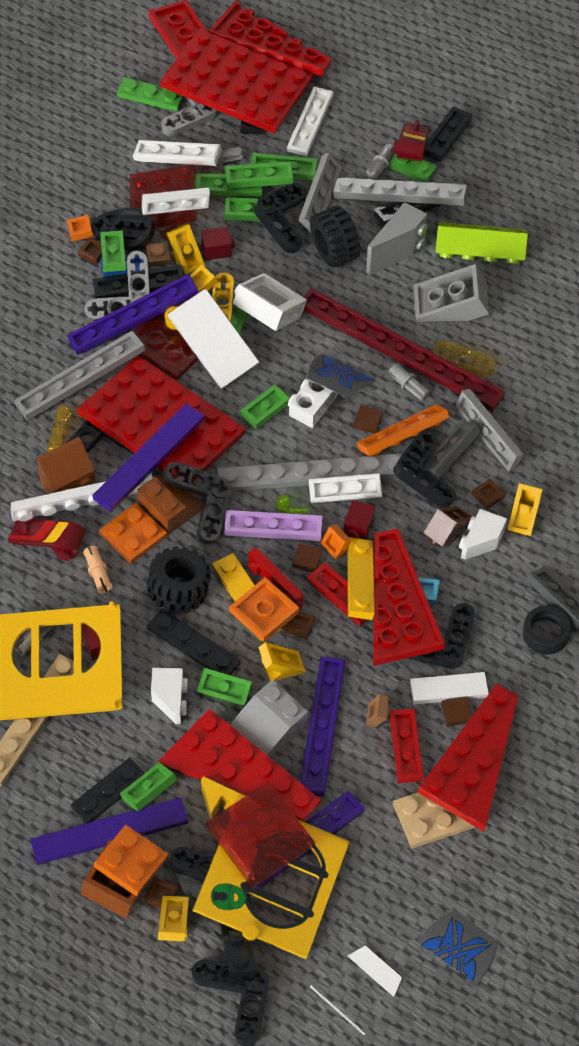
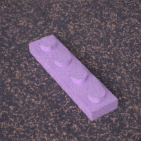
(273, 525)

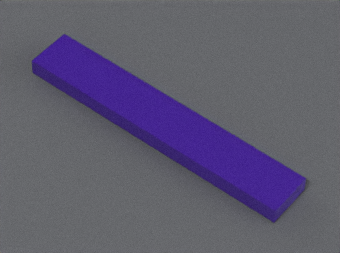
(133, 314)
(148, 457)
(322, 725)
(329, 819)
(97, 833)

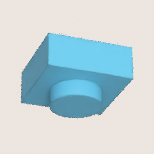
(431, 589)

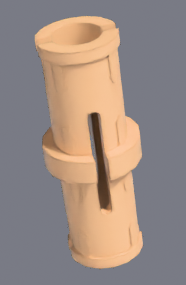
(97, 569)

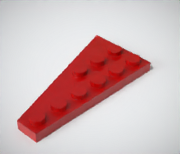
(268, 39)
(402, 614)
(228, 758)
(470, 767)

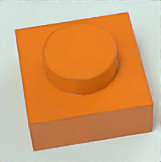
(79, 228)
(335, 541)

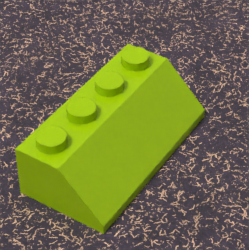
(481, 241)

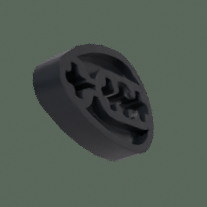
(129, 217)

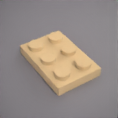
(426, 821)

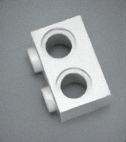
(315, 401)

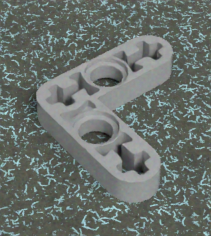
(196, 110)
(133, 294)

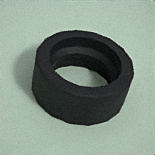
(546, 646)

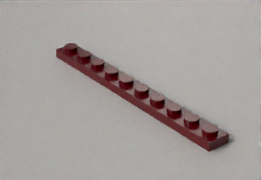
(401, 349)

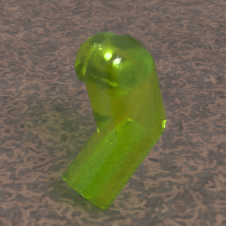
(285, 506)

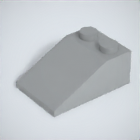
(397, 239)
(452, 296)
(271, 719)

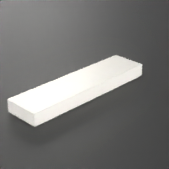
(310, 121)
(177, 152)

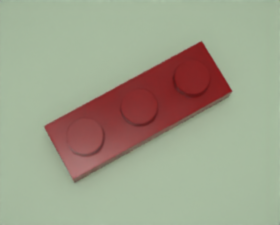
(261, 565)
(333, 588)
(406, 746)

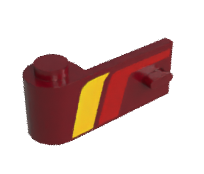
(412, 142)
(59, 535)

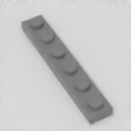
(400, 191)
(79, 375)

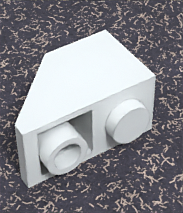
(484, 534)
(167, 692)

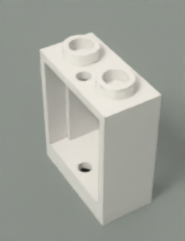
(269, 301)

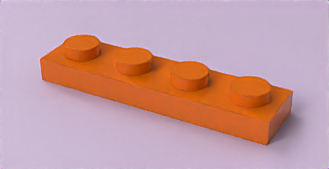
(399, 431)

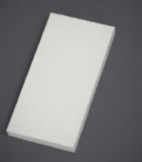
(213, 339)

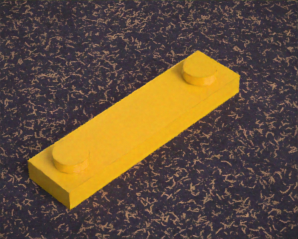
(233, 577)
(360, 578)

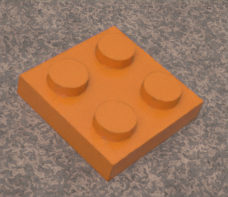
(133, 533)
(264, 609)
(131, 860)

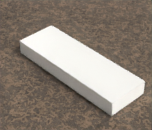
(175, 201)
(345, 488)
(448, 687)

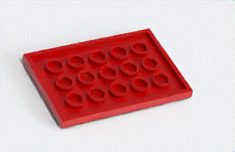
(236, 81)
(143, 400)

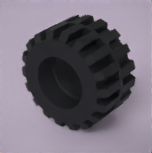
(335, 236)
(175, 594)

